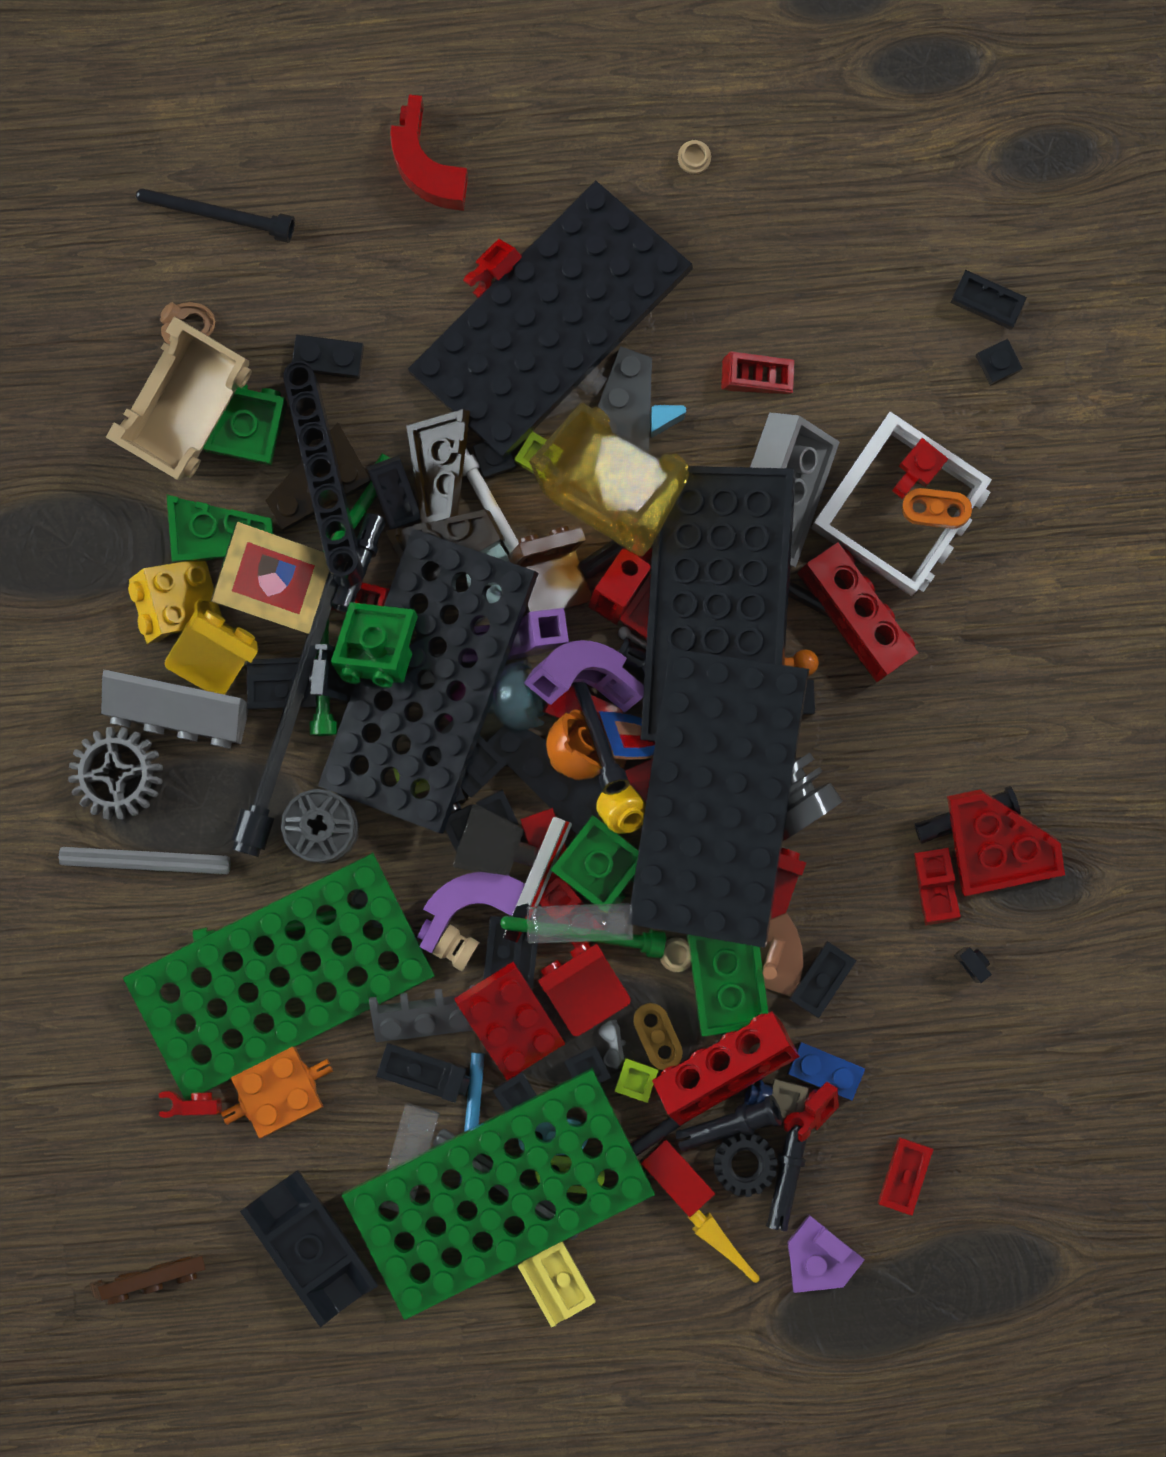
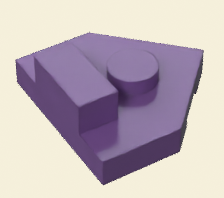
(820, 1258)

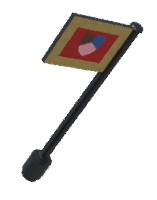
(290, 588)

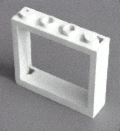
(940, 551)

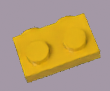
(169, 596)
(211, 652)

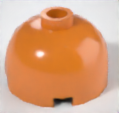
(572, 747)

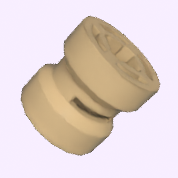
(449, 943)

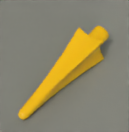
(710, 1231)

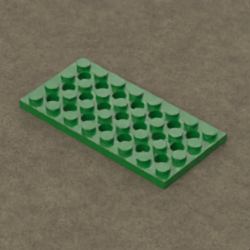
(240, 937)
(507, 1248)

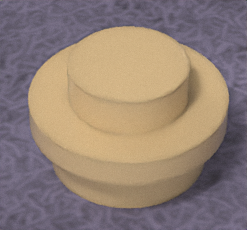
(694, 157)
(676, 955)

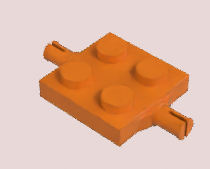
(277, 1092)

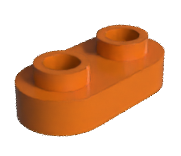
(936, 506)

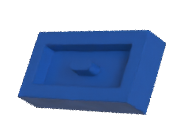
(821, 1067)

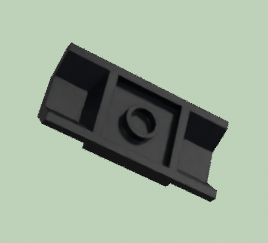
(309, 1247)

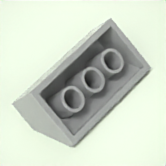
(800, 445)
(173, 708)

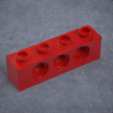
(858, 630)
(743, 1070)

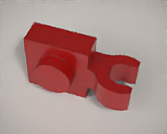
(492, 264)
(920, 466)
(199, 1104)
(818, 1108)

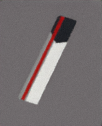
(540, 872)

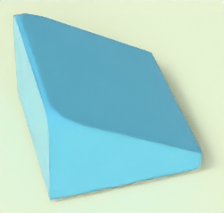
(665, 417)

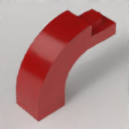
(431, 181)

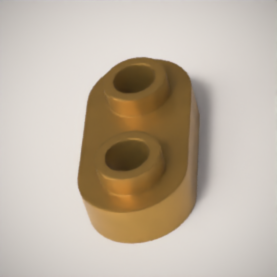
(657, 1036)

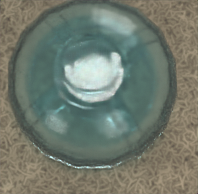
(514, 701)

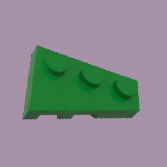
(204, 530)

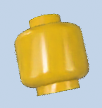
(622, 811)

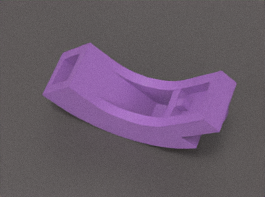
(537, 634)
(586, 663)
(468, 889)

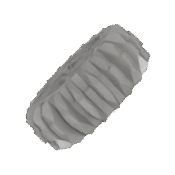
(114, 758)

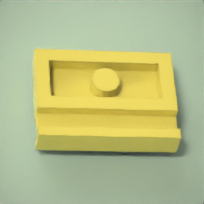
(556, 1283)

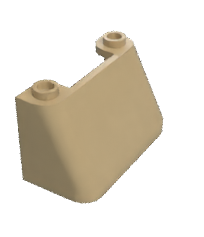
(181, 401)

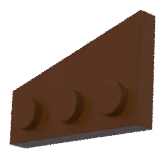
(150, 1281)

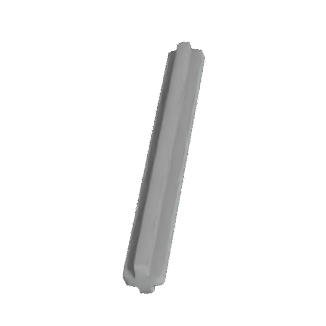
(144, 860)

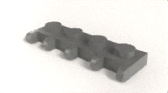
(417, 1017)

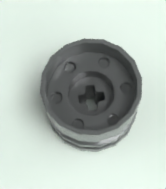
(805, 800)
(329, 844)

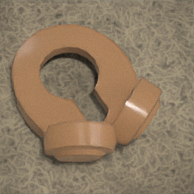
(183, 310)

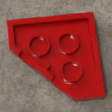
(999, 845)

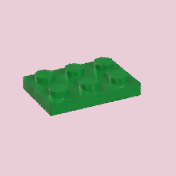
(726, 984)

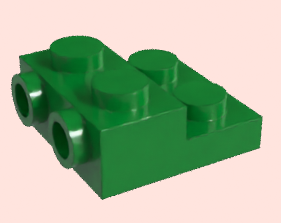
(249, 426)
(374, 644)
(598, 863)

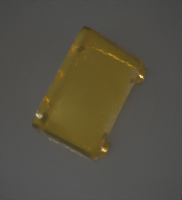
(608, 479)

